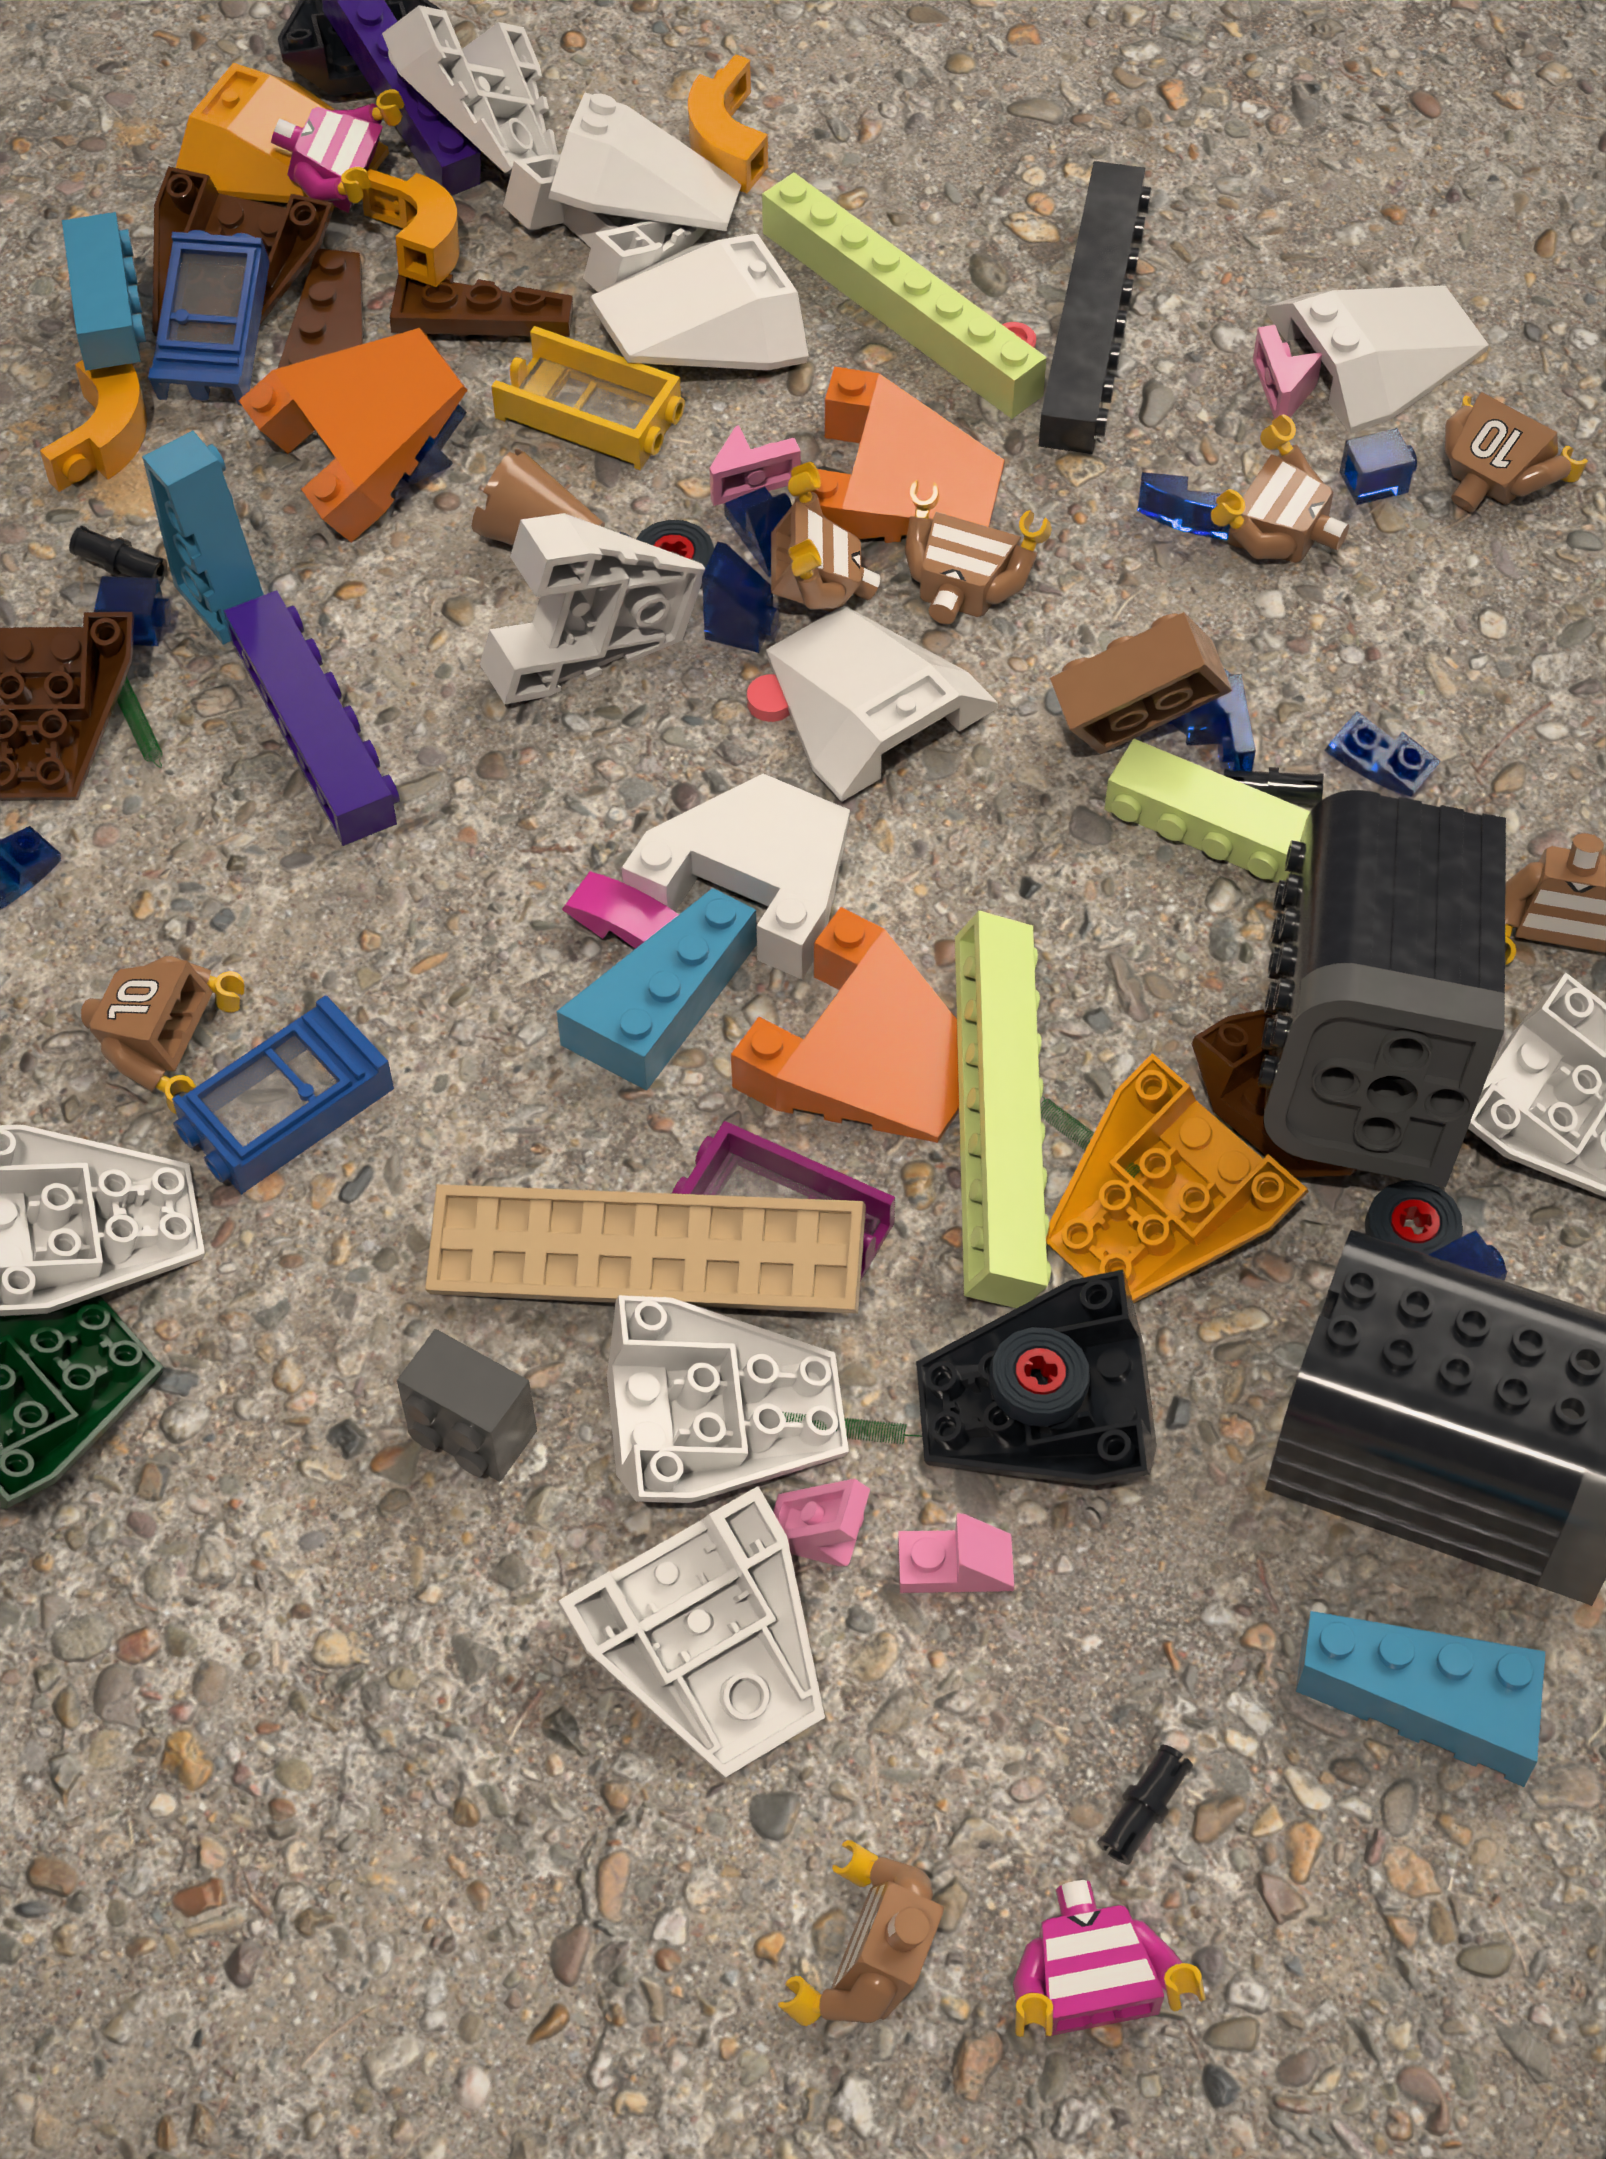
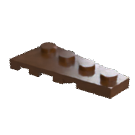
(328, 309)
(477, 309)

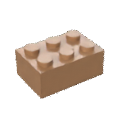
(1140, 682)

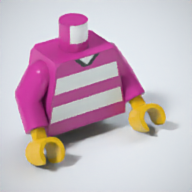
(337, 148)
(1096, 1968)

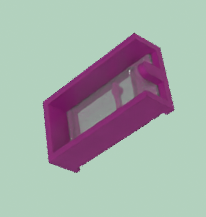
(755, 1167)

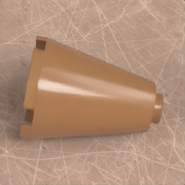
(523, 491)

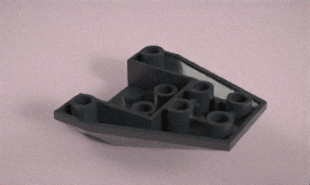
(317, 52)
(1099, 1444)

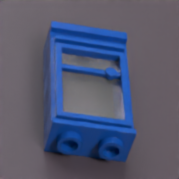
(210, 314)
(283, 1096)

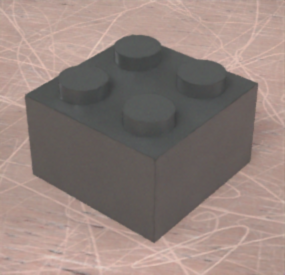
(467, 1406)

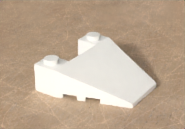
(483, 94)
(617, 243)
(596, 604)
(762, 844)

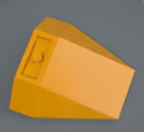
(233, 133)
(1188, 1204)

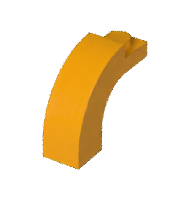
(718, 136)
(429, 222)
(109, 436)

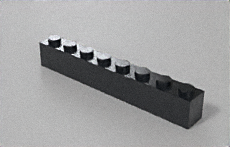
(1092, 308)

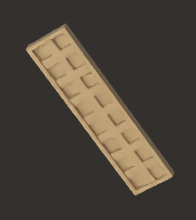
(647, 1245)

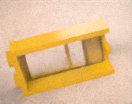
(590, 398)

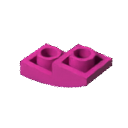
(615, 906)

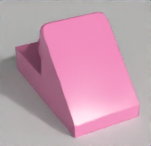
(1284, 378)
(743, 470)
(823, 1520)
(957, 1560)

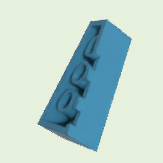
(103, 291)
(201, 529)
(660, 991)
(1430, 1687)

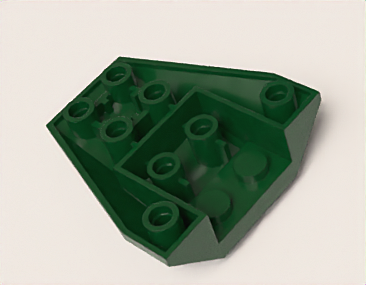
(62, 1389)

